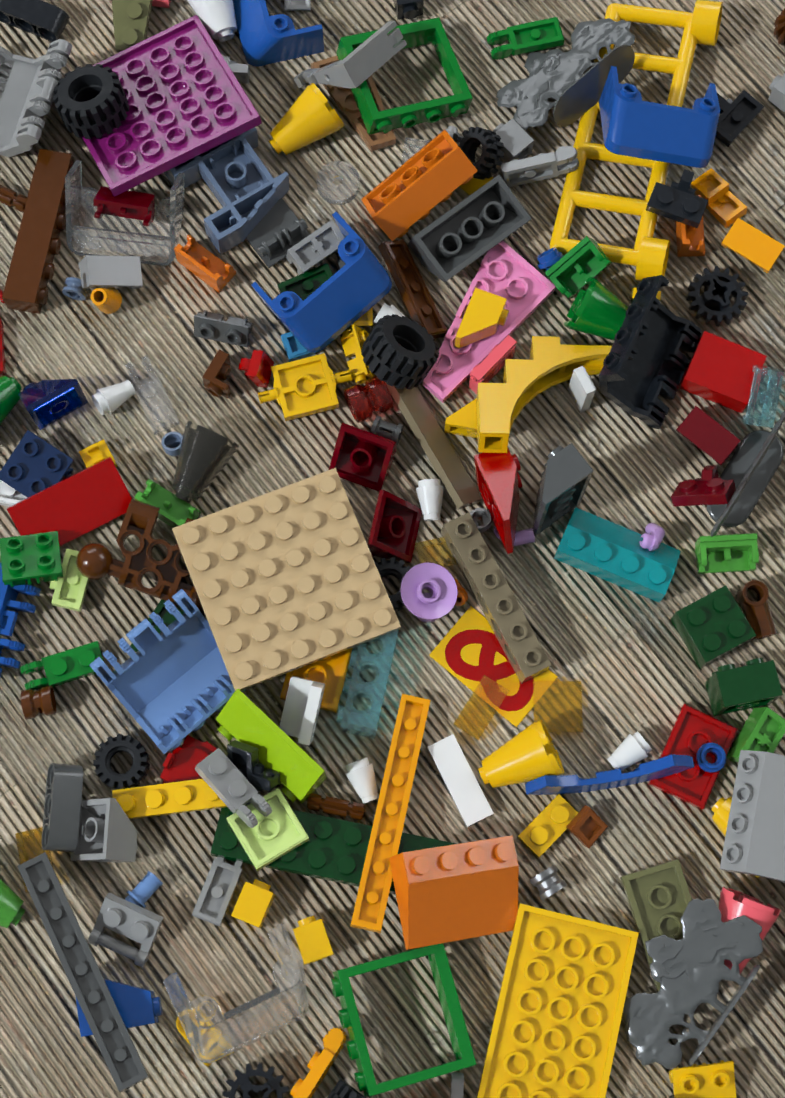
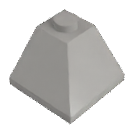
(105, 833)

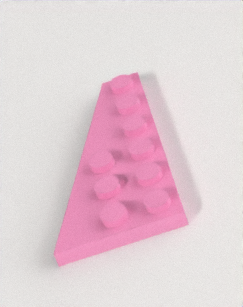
(502, 274)

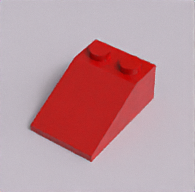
(499, 488)

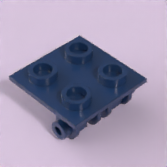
(35, 466)

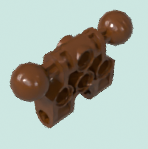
(97, 561)

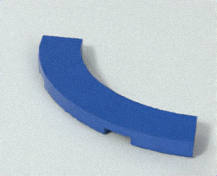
(609, 779)

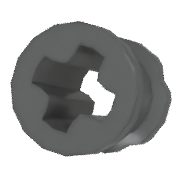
(395, 430)

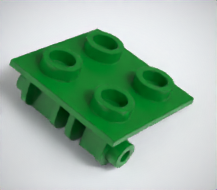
(30, 558)

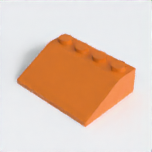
(456, 891)

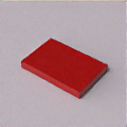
(688, 734)

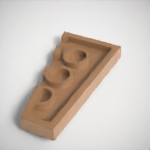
(345, 100)

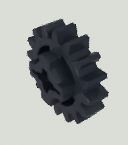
(712, 306)
(247, 1084)

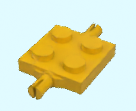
(304, 387)

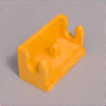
(753, 245)

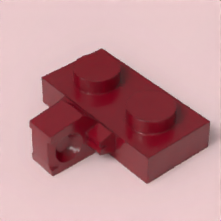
(705, 490)

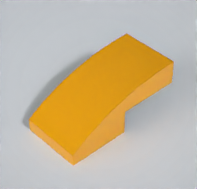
(721, 201)

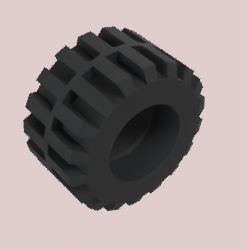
(91, 101)
(400, 351)

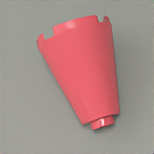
(736, 904)

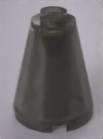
(200, 461)

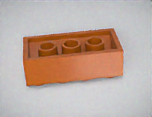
(419, 186)

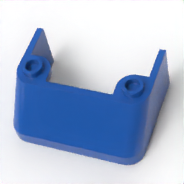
(273, 37)
(657, 129)
(338, 300)

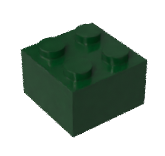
(713, 627)
(743, 687)

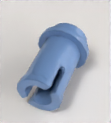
(144, 890)

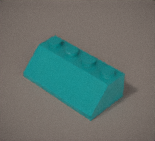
(616, 555)

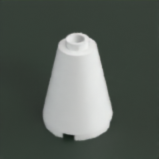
(217, 17)

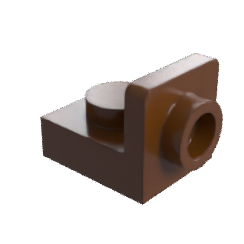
(217, 370)

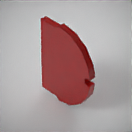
(182, 761)

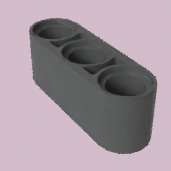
(62, 807)

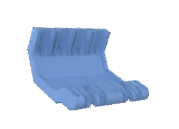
(172, 677)

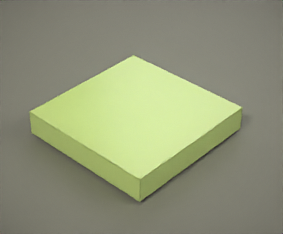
(273, 834)

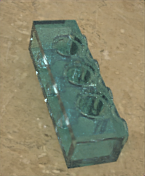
(366, 722)

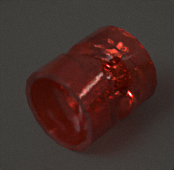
(368, 399)

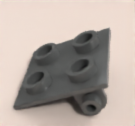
(277, 233)

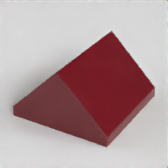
(362, 457)
(394, 528)

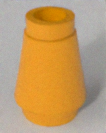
(111, 301)

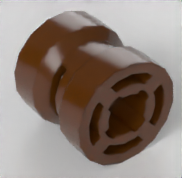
(38, 702)

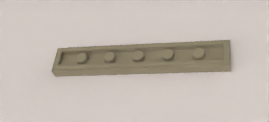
(436, 446)

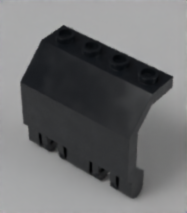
(647, 356)

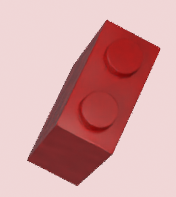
(722, 372)

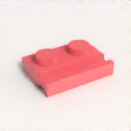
(493, 363)

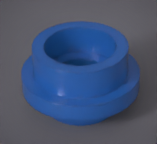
(548, 258)
(719, 754)

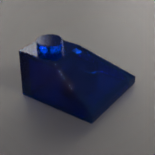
(52, 400)

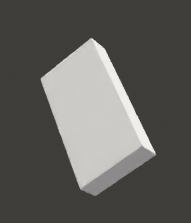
(581, 388)

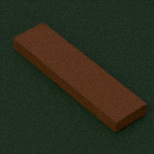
(412, 287)

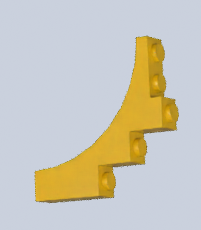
(523, 380)

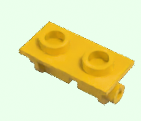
(352, 345)

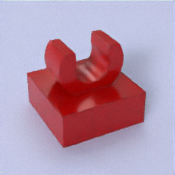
(257, 368)

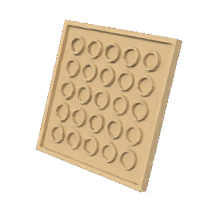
(285, 579)

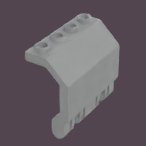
(27, 95)
(757, 817)

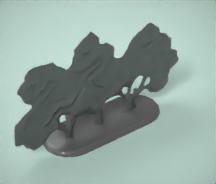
(562, 78)
(751, 470)
(687, 977)

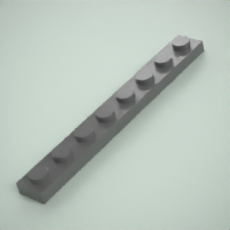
(83, 973)

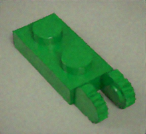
(526, 38)
(63, 666)

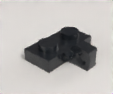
(736, 116)
(678, 201)
(247, 761)

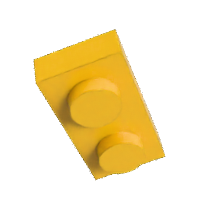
(547, 826)

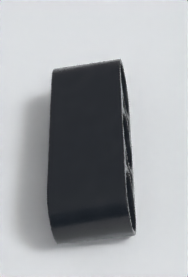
(34, 17)

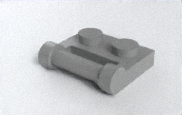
(130, 922)

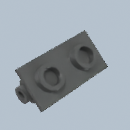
(212, 327)

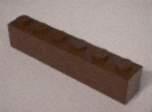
(39, 234)

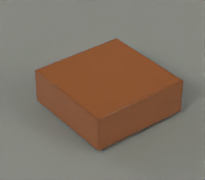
(587, 826)

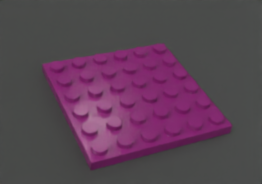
(178, 106)

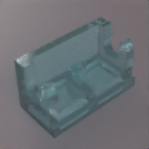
(764, 396)

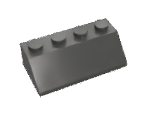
(469, 229)
(561, 486)

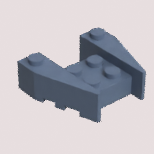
(238, 183)

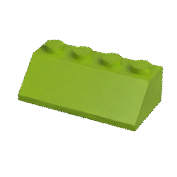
(277, 751)

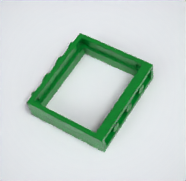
(428, 111)
(451, 1010)

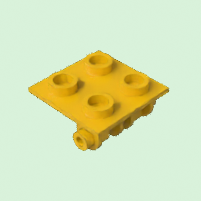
(704, 1080)

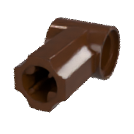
(757, 612)

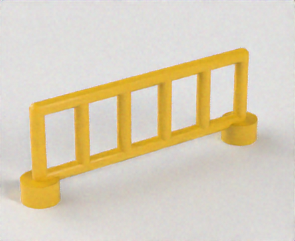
(649, 253)

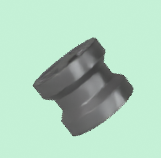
(548, 882)

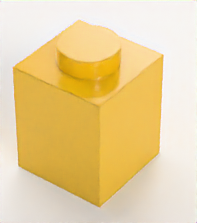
(253, 903)
(312, 940)

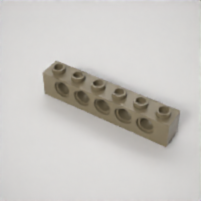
(495, 598)

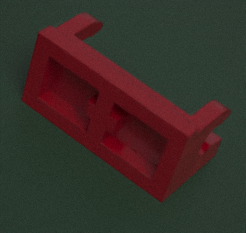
(127, 205)
(708, 435)

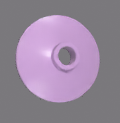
(438, 582)

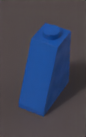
(135, 1006)

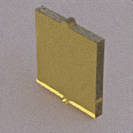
(558, 705)

